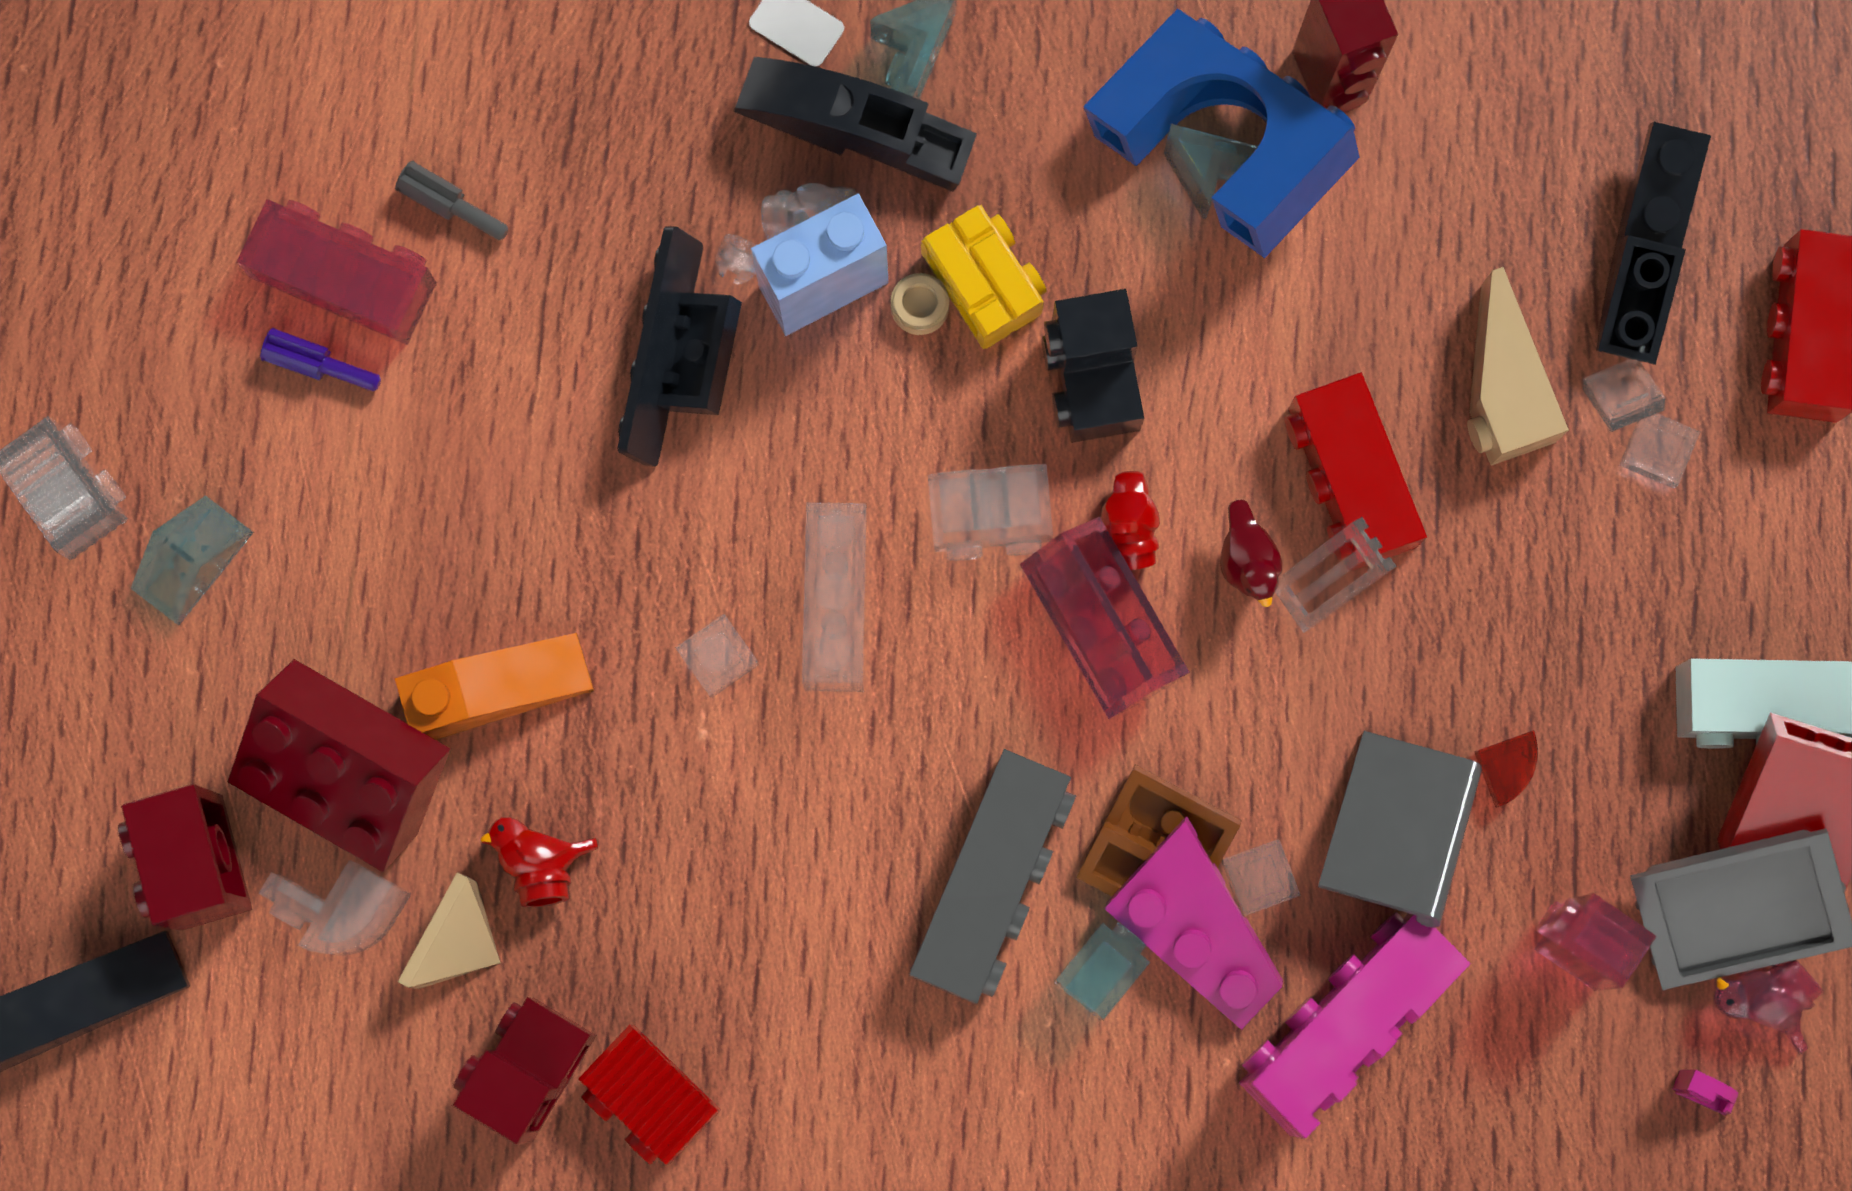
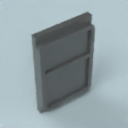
(1744, 907)

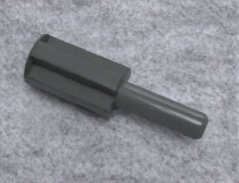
(445, 199)

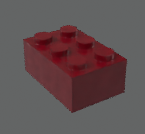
(338, 764)

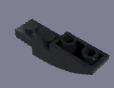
(855, 115)
(1651, 242)

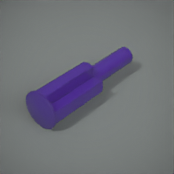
(312, 360)

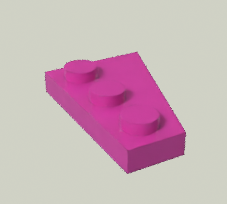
(1193, 924)

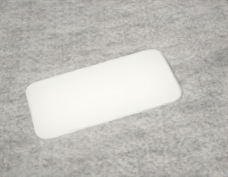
(798, 28)

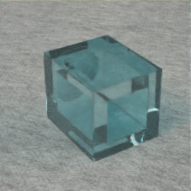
(1104, 969)

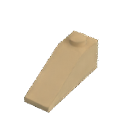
(1510, 390)

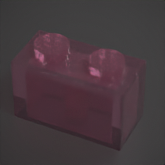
(1593, 941)

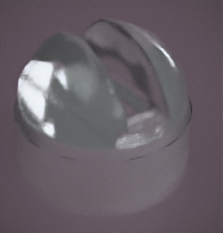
(736, 256)

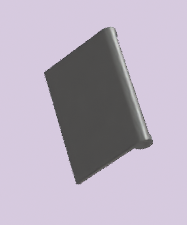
(1401, 827)

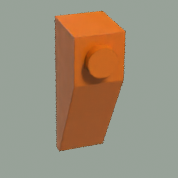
(493, 685)

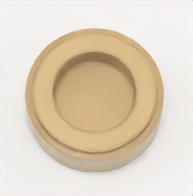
(919, 304)

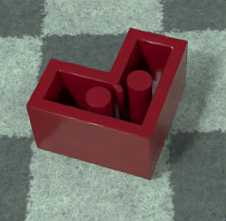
(526, 1073)

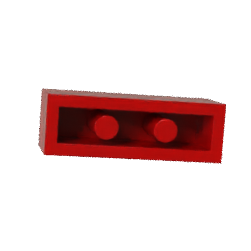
(1811, 329)
(1354, 465)

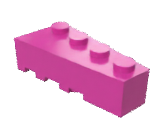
(1351, 1023)

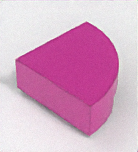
(1705, 1091)

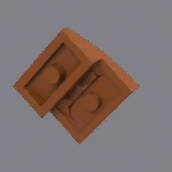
(1142, 820)

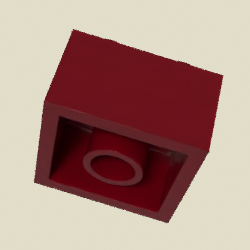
(184, 858)

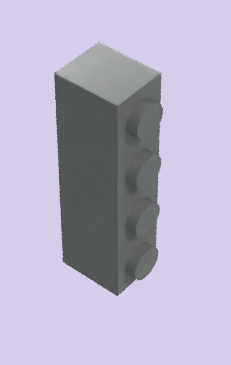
(990, 878)

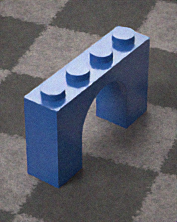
(1193, 68)

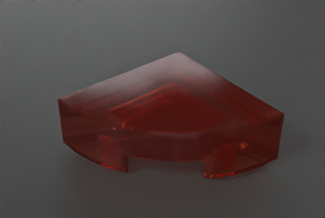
(1509, 766)

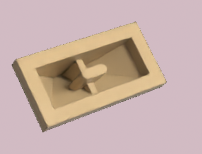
(455, 939)

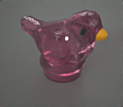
(1771, 998)

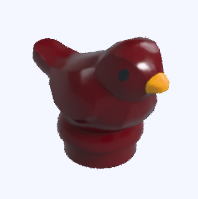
(1250, 555)

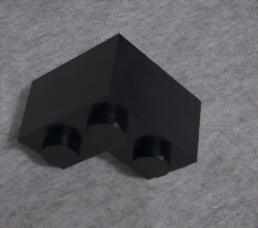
(1094, 352)

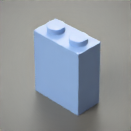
(821, 264)

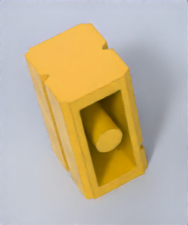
(984, 275)

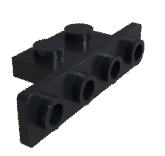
(680, 350)

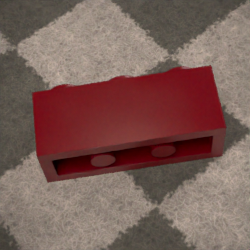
(1343, 50)

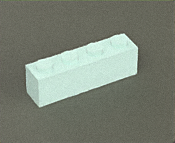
(1735, 697)

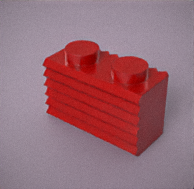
(648, 1096)

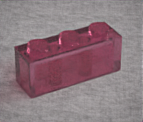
(338, 269)
(1104, 617)

